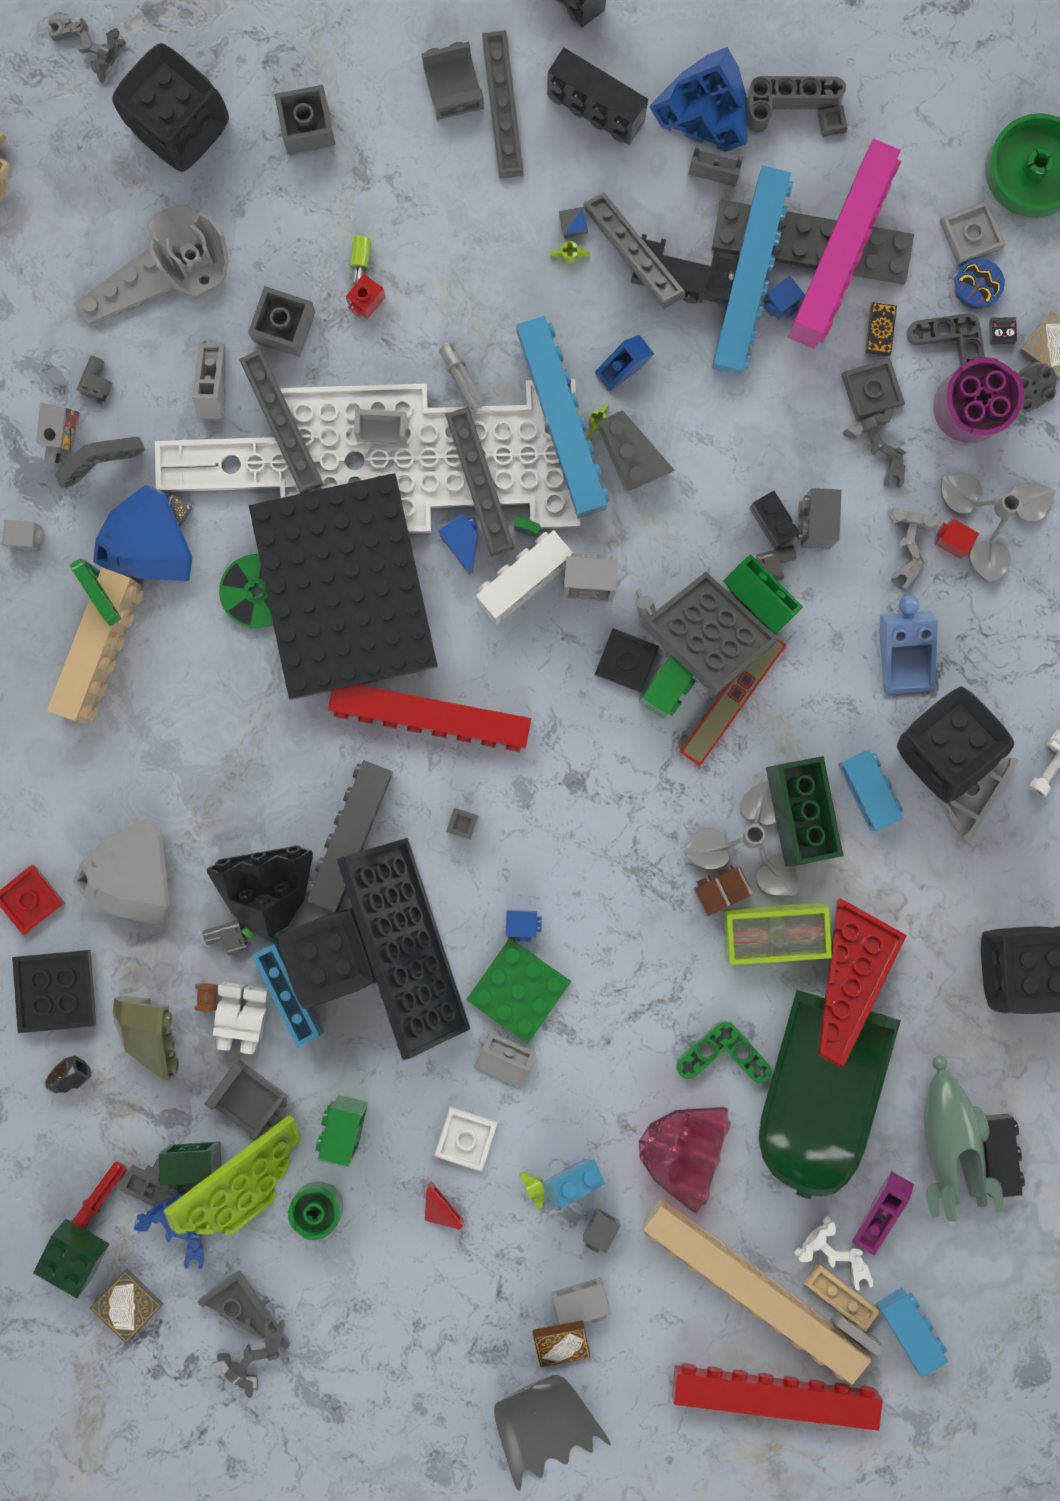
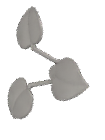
(1026, 500)
(709, 850)

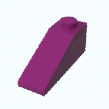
(883, 1213)

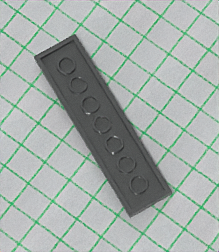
(806, 236)

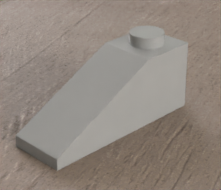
(210, 382)

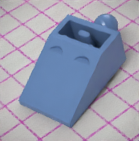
(911, 653)

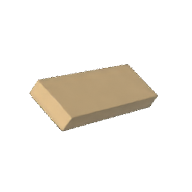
(841, 1297)

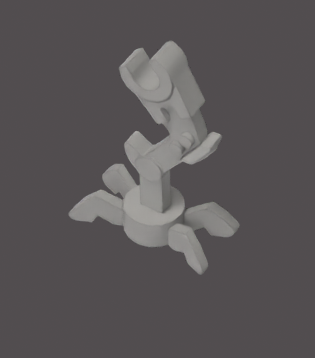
(914, 520)

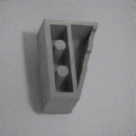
(631, 452)

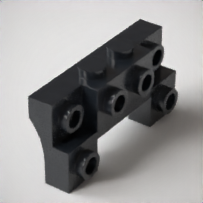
(697, 279)

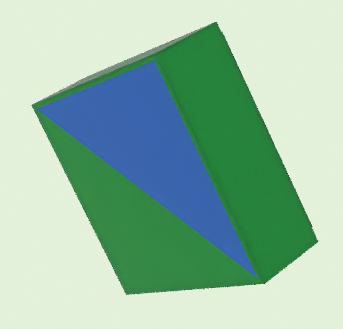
(527, 527)

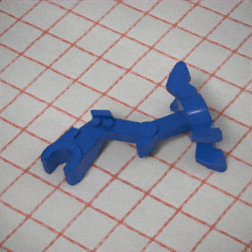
(156, 1214)

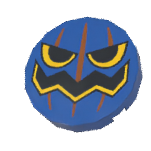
(979, 283)

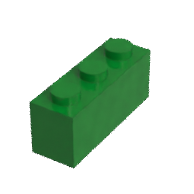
(762, 594)

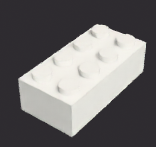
(524, 578)

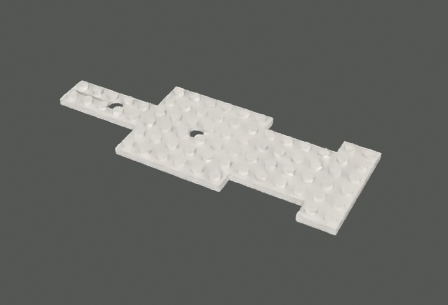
(426, 467)

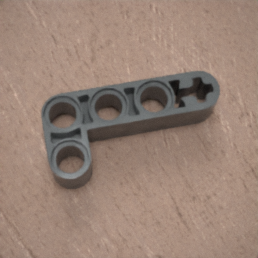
(831, 95)

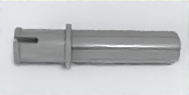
(457, 368)

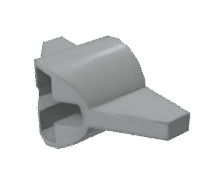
(645, 605)

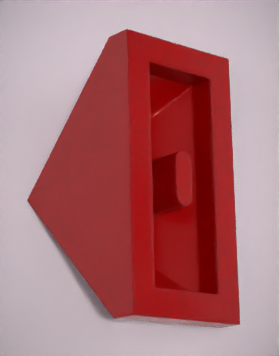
(440, 1210)

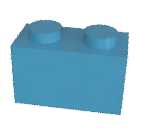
(573, 1183)

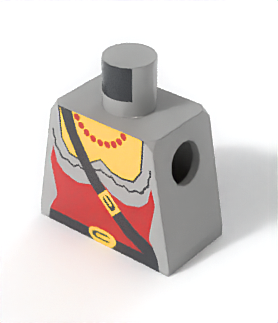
(56, 430)

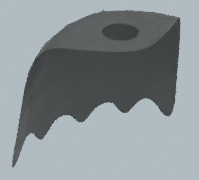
(550, 1432)

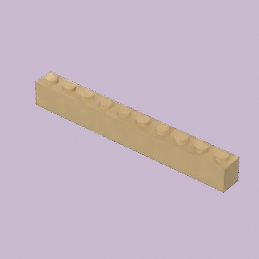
(756, 1291)

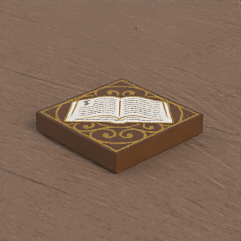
(561, 1343)

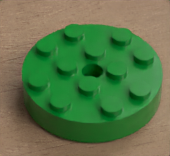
(1010, 167)

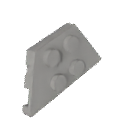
(973, 805)

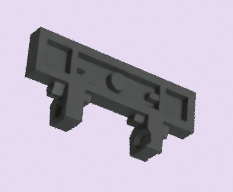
(146, 1185)

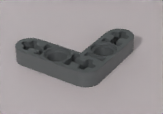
(962, 336)
(96, 453)

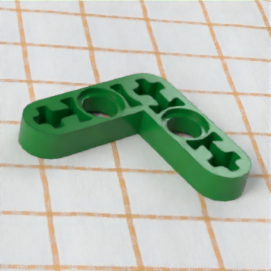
(87, 576)
(730, 1046)

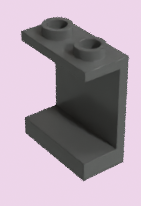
(452, 80)

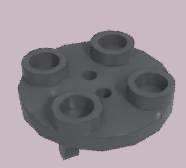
(1042, 388)

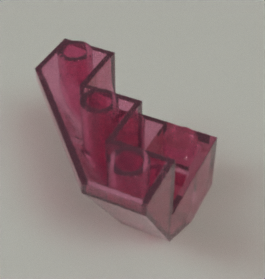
(685, 1152)

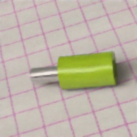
(359, 256)

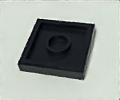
(626, 660)

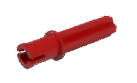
(99, 1195)

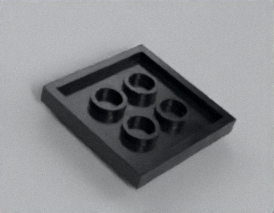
(54, 991)

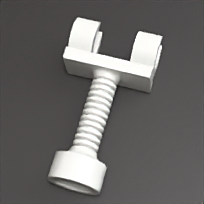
(1041, 785)

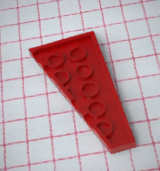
(859, 965)

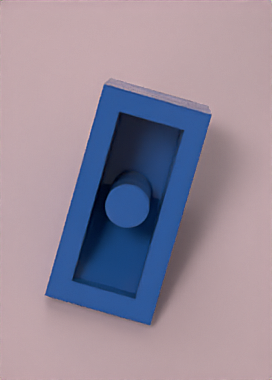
(624, 362)
(462, 540)

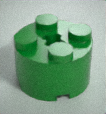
(305, 1221)

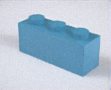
(871, 790)
(913, 1331)

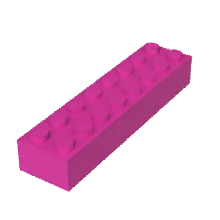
(846, 244)

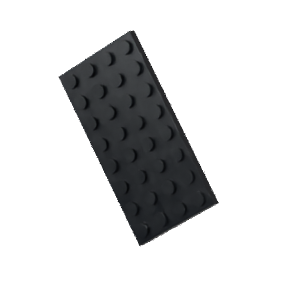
(403, 947)

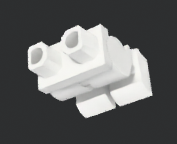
(237, 1024)

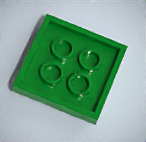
(518, 990)

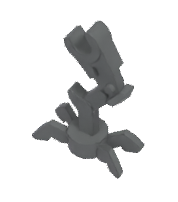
(105, 53)
(896, 466)
(237, 1373)

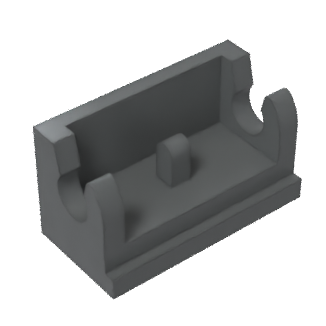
(715, 167)

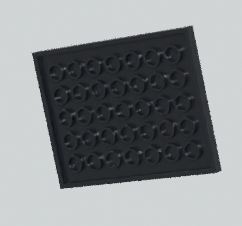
(342, 586)

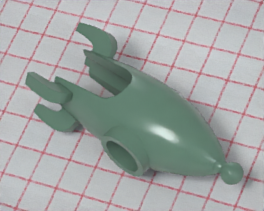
(953, 1131)

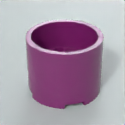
(972, 420)

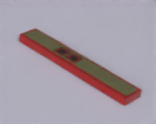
(728, 706)

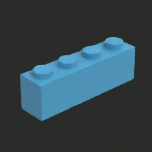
(300, 1022)

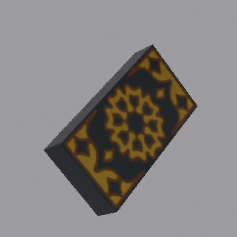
(881, 329)

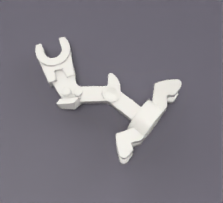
(817, 1240)

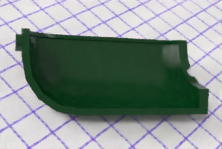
(816, 1111)

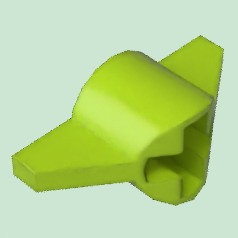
(569, 252)
(594, 417)
(534, 1188)

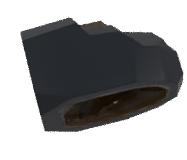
(68, 1074)

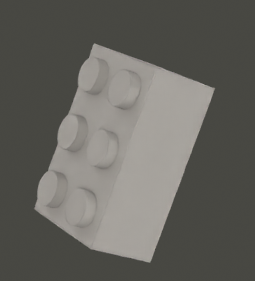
(590, 577)

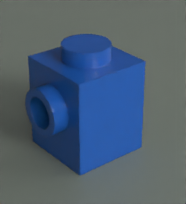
(783, 299)
(523, 924)

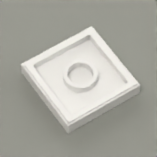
(466, 1139)

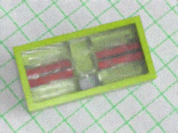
(777, 933)

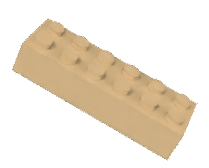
(94, 651)

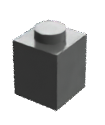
(600, 1231)

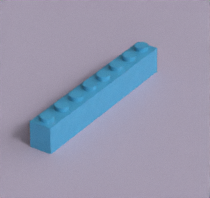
(751, 270)
(561, 416)

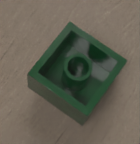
(188, 1163)
(71, 1258)

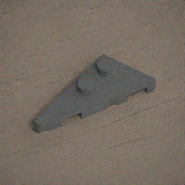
(240, 1303)

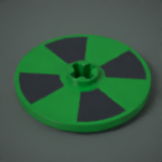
(237, 595)

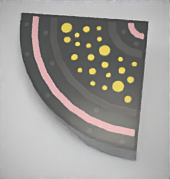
(179, 508)

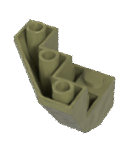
(147, 1034)

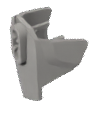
(188, 249)

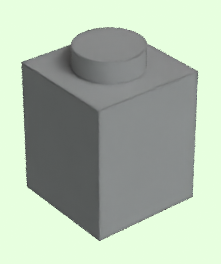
(22, 535)

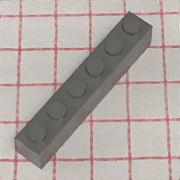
(350, 834)

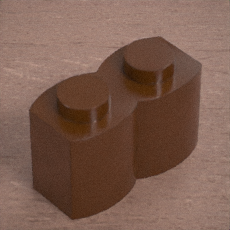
(723, 890)

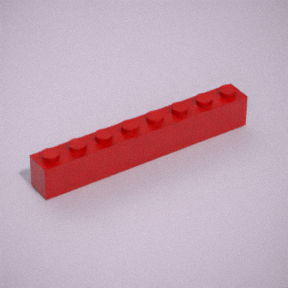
(431, 715)
(777, 1397)

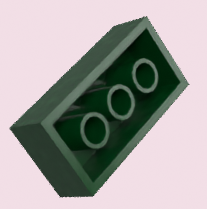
(804, 811)

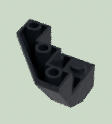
(264, 886)

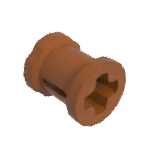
(210, 1004)

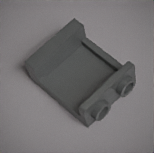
(247, 1099)

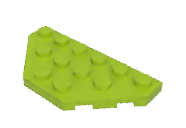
(239, 1187)

